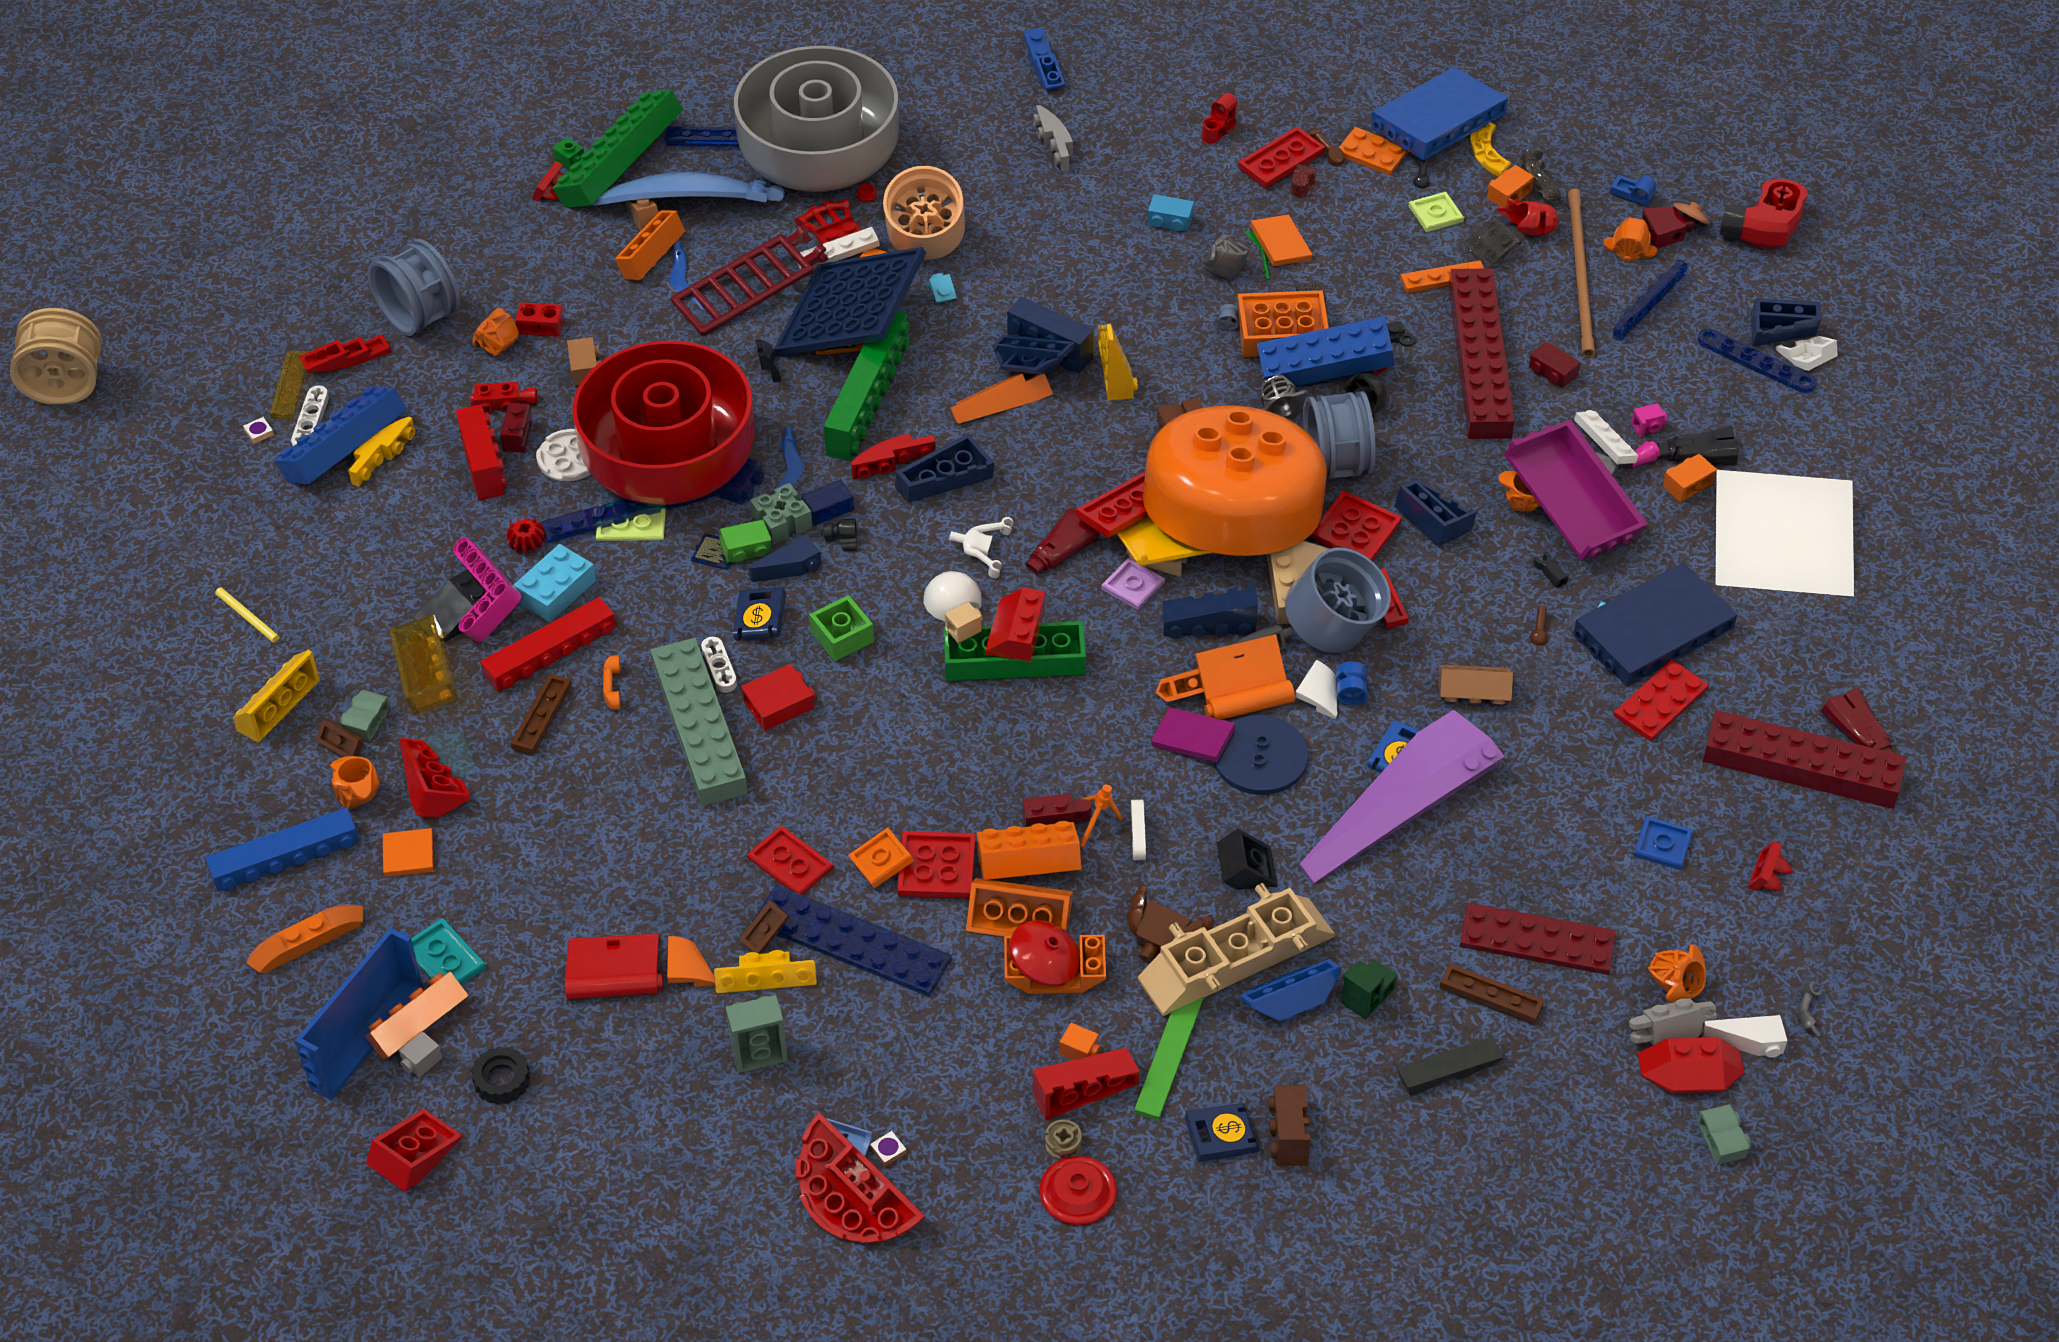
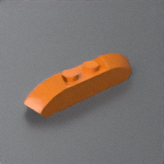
(1180, 685)
(305, 936)

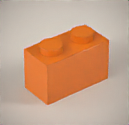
(1511, 184)
(1689, 477)

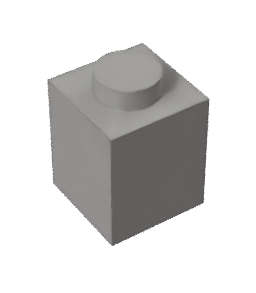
(420, 1054)

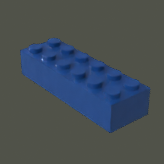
(1328, 352)
(340, 434)

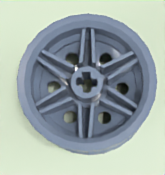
(1343, 432)

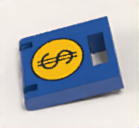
(1391, 745)

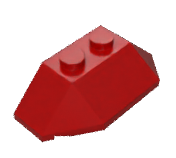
(1692, 1064)

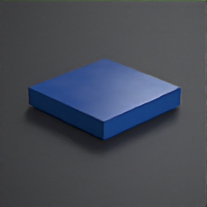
(1663, 843)

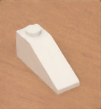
(1752, 1035)

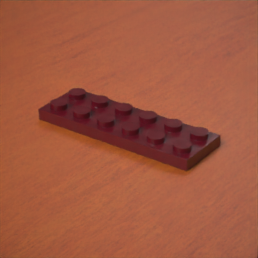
(1537, 938)

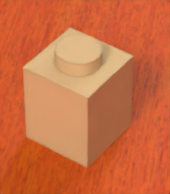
(963, 622)

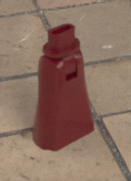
(1065, 539)
(1857, 720)

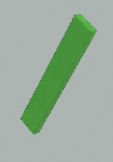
(1167, 1060)

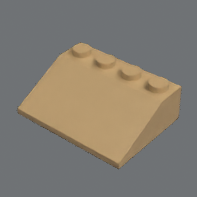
(1286, 568)

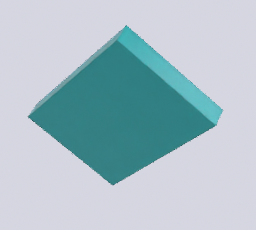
(444, 951)

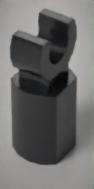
(1551, 570)

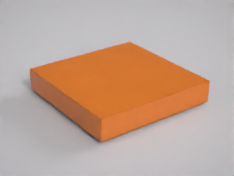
(408, 852)
(881, 858)

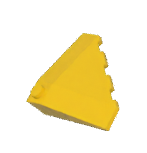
(1115, 366)

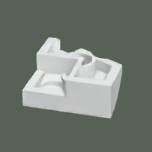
(1814, 350)
(1320, 689)

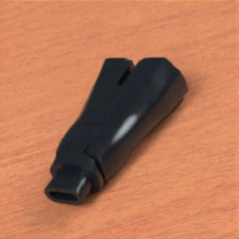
(1714, 446)

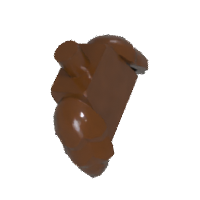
(1152, 921)

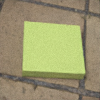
(1436, 211)

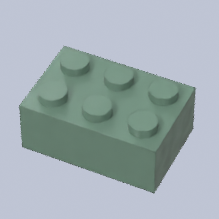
(756, 1033)

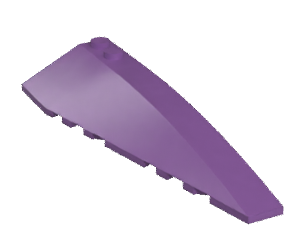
(1421, 776)

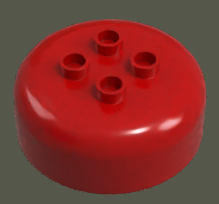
(664, 422)

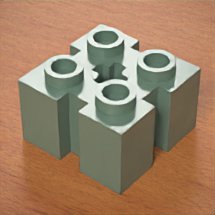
(782, 513)

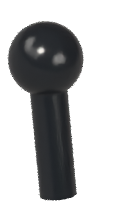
(1422, 180)

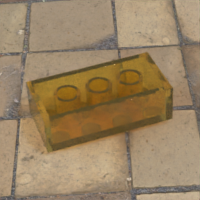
(423, 664)

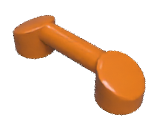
(611, 667)

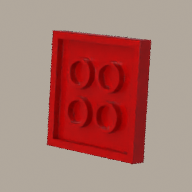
(1356, 526)
(940, 865)

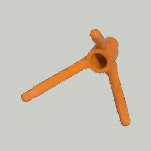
(1103, 800)

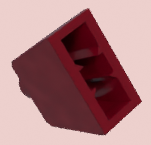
(1666, 225)

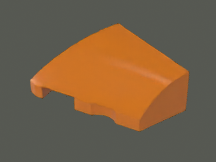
(687, 963)

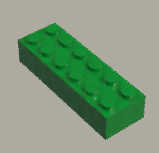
(1056, 653)

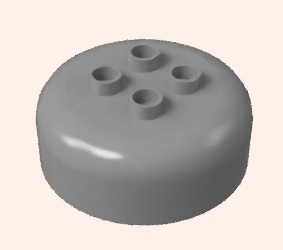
(817, 118)

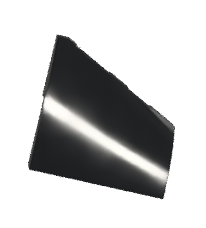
(768, 359)

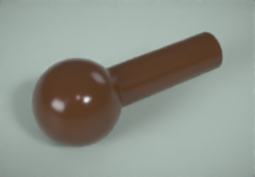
(1539, 636)

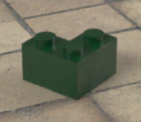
(1367, 987)

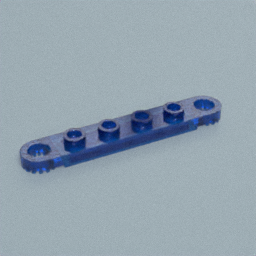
(1650, 299)
(1756, 360)

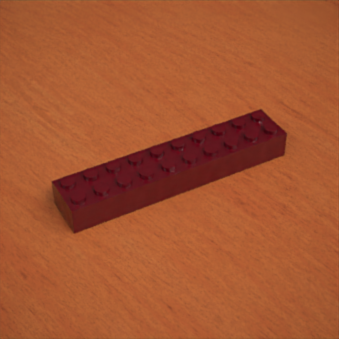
(1481, 354)

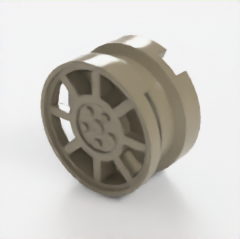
(1063, 1139)

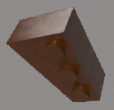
(1289, 1126)

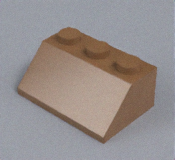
(1475, 683)

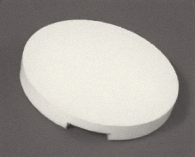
(560, 457)

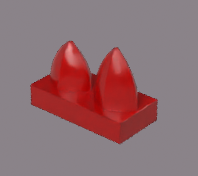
(545, 187)
(1769, 861)

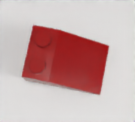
(411, 1149)

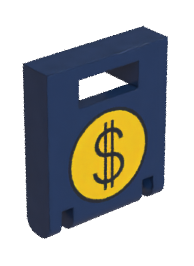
(757, 616)
(1227, 1130)

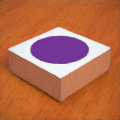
(888, 1148)

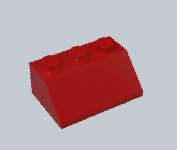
(1017, 625)

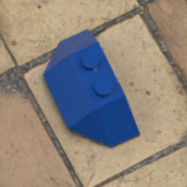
(1294, 991)

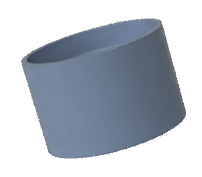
(1329, 592)

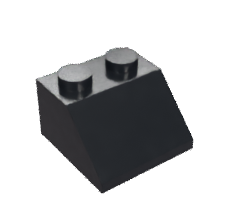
(1245, 861)

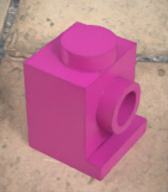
(1648, 419)

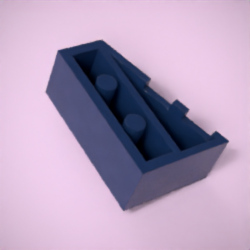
(1783, 320)
(1434, 514)

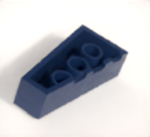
(945, 469)
(1212, 614)

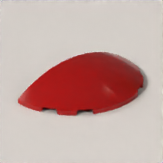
(847, 1190)

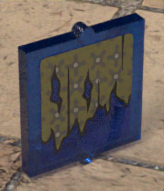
(710, 553)

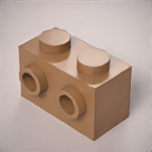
(582, 358)

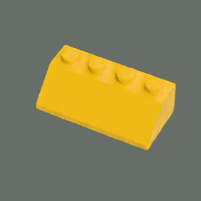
(277, 697)

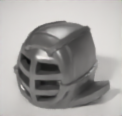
(1226, 257)
(1282, 396)

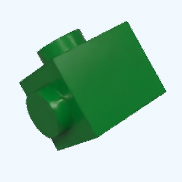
(567, 153)

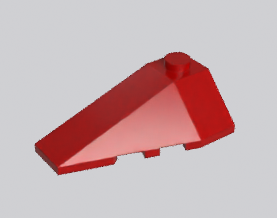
(429, 783)

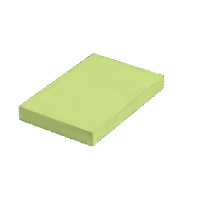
(640, 528)

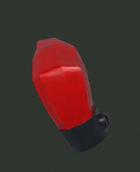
(1771, 220)

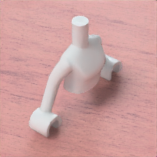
(978, 544)

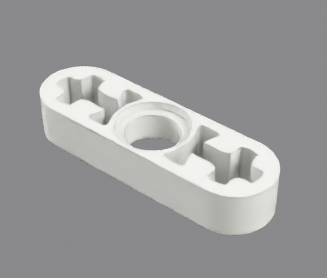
(720, 656)
(1138, 830)

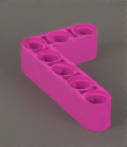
(496, 602)

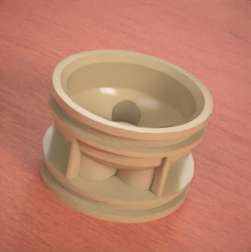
(55, 376)

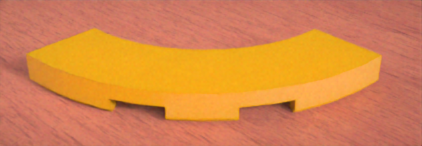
(1485, 154)

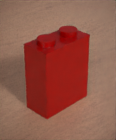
(778, 697)

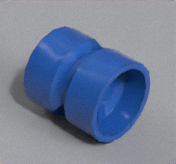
(1351, 683)

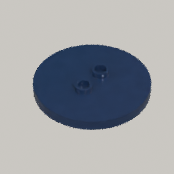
(1263, 755)

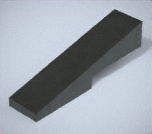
(1453, 1063)

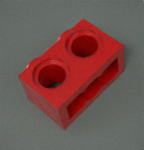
(539, 319)

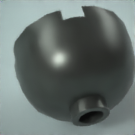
(1372, 387)

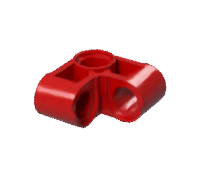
(1221, 119)

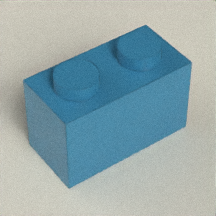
(1170, 213)

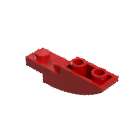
(886, 454)

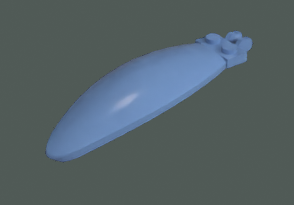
(690, 184)

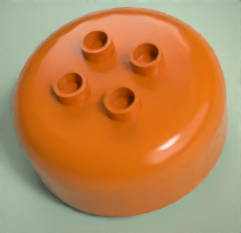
(1235, 481)

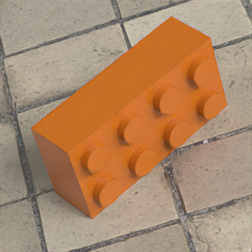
(1028, 850)

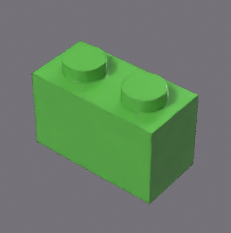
(745, 541)

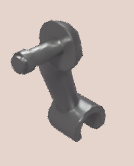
(1805, 1016)

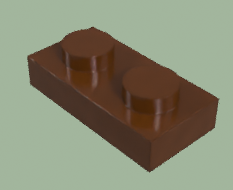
(339, 739)
(764, 927)

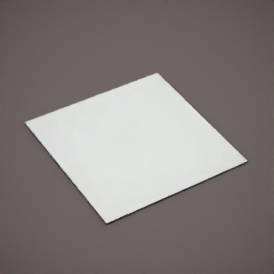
(1784, 533)

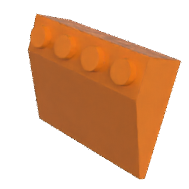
(1278, 316)

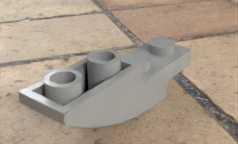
(1055, 135)

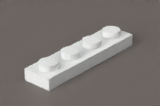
(847, 246)
(1605, 437)

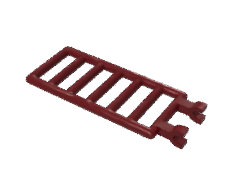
(788, 243)

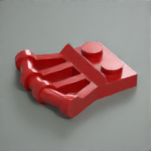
(832, 231)

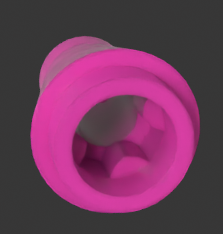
(1647, 453)

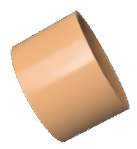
(939, 186)

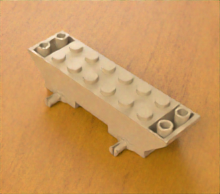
(1216, 958)

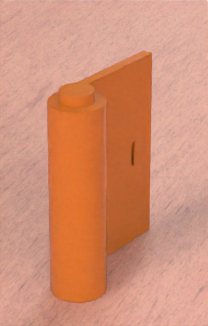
(1244, 683)

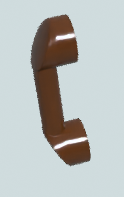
(1335, 154)

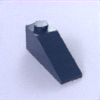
(789, 561)

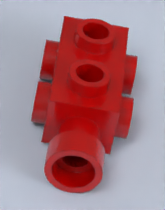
(498, 396)

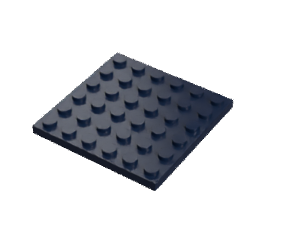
(850, 301)

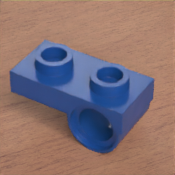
(1637, 191)

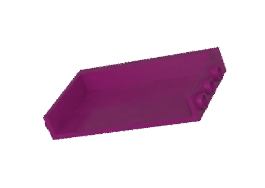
(1575, 489)

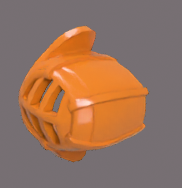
(1631, 240)
(496, 332)
(1517, 492)
(351, 782)
(1668, 971)

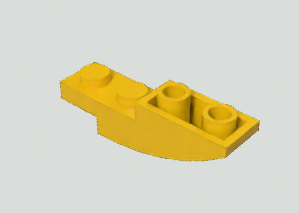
(382, 445)

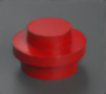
(866, 193)

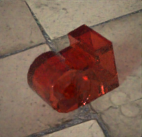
(1301, 179)

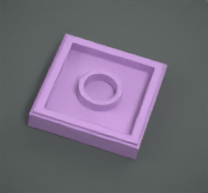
(1133, 584)

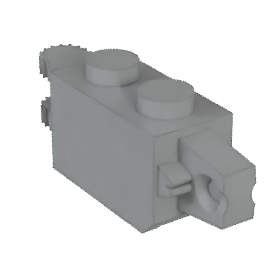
(1672, 1020)

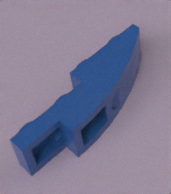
(1043, 59)

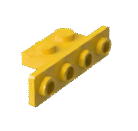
(765, 972)

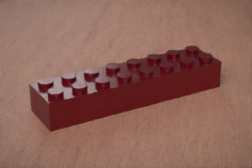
(1804, 759)

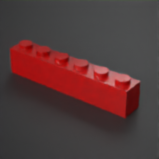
(548, 644)

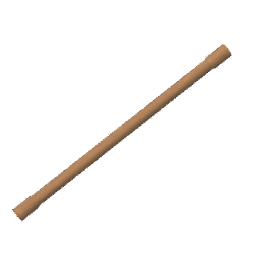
(1587, 340)

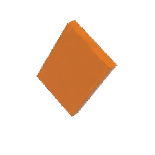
(1281, 240)

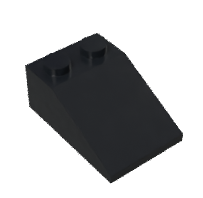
(453, 602)

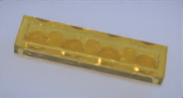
(288, 387)

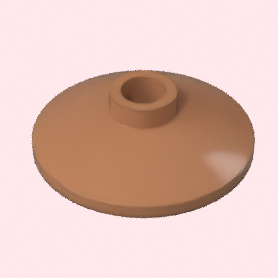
(1693, 210)

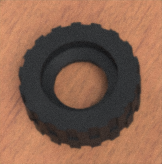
(495, 1058)

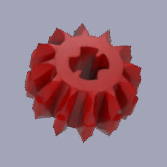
(525, 535)

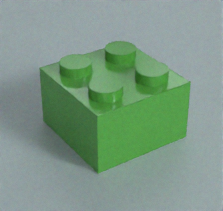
(841, 628)

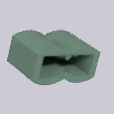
(365, 714)
(1723, 1134)

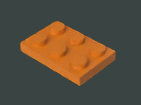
(1373, 151)

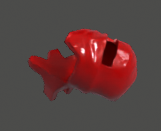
(1531, 217)

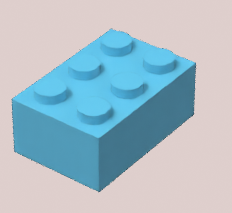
(555, 582)

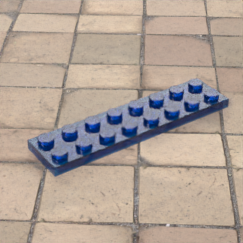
(859, 942)

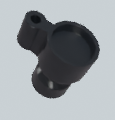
(844, 530)

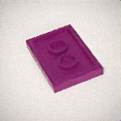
(1193, 734)

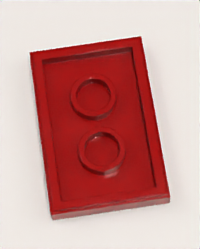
(790, 861)

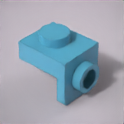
(941, 288)

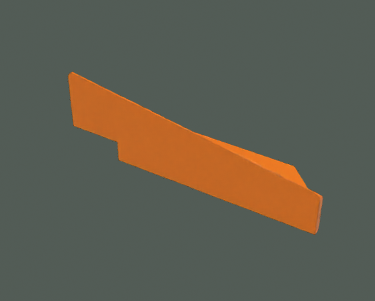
(1002, 396)

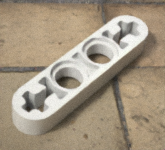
(311, 419)

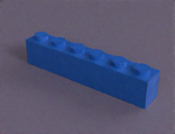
(282, 849)

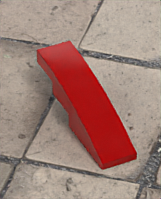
(340, 356)

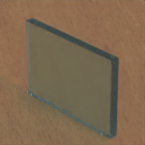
(452, 751)

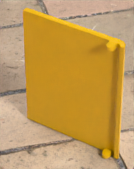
(1152, 545)

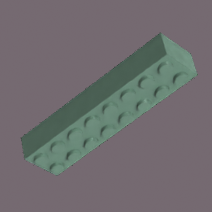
(698, 722)

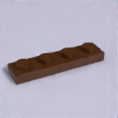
(541, 714)
(1491, 993)

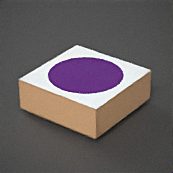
(258, 430)

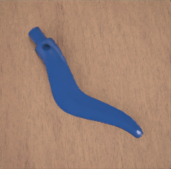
(678, 272)
(793, 461)

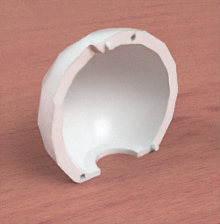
(949, 592)

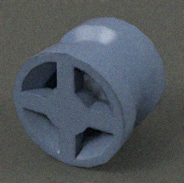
(1228, 317)

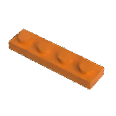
(1433, 277)

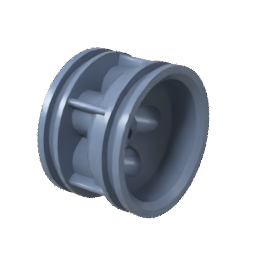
(414, 287)

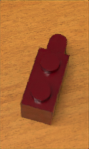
(1055, 808)

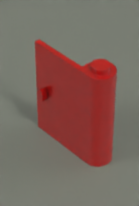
(612, 966)

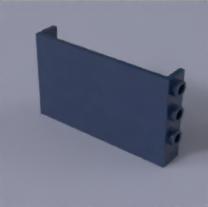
(1654, 624)

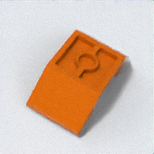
(1091, 970)

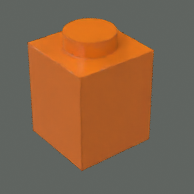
(1078, 1043)

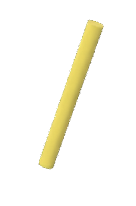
(247, 615)

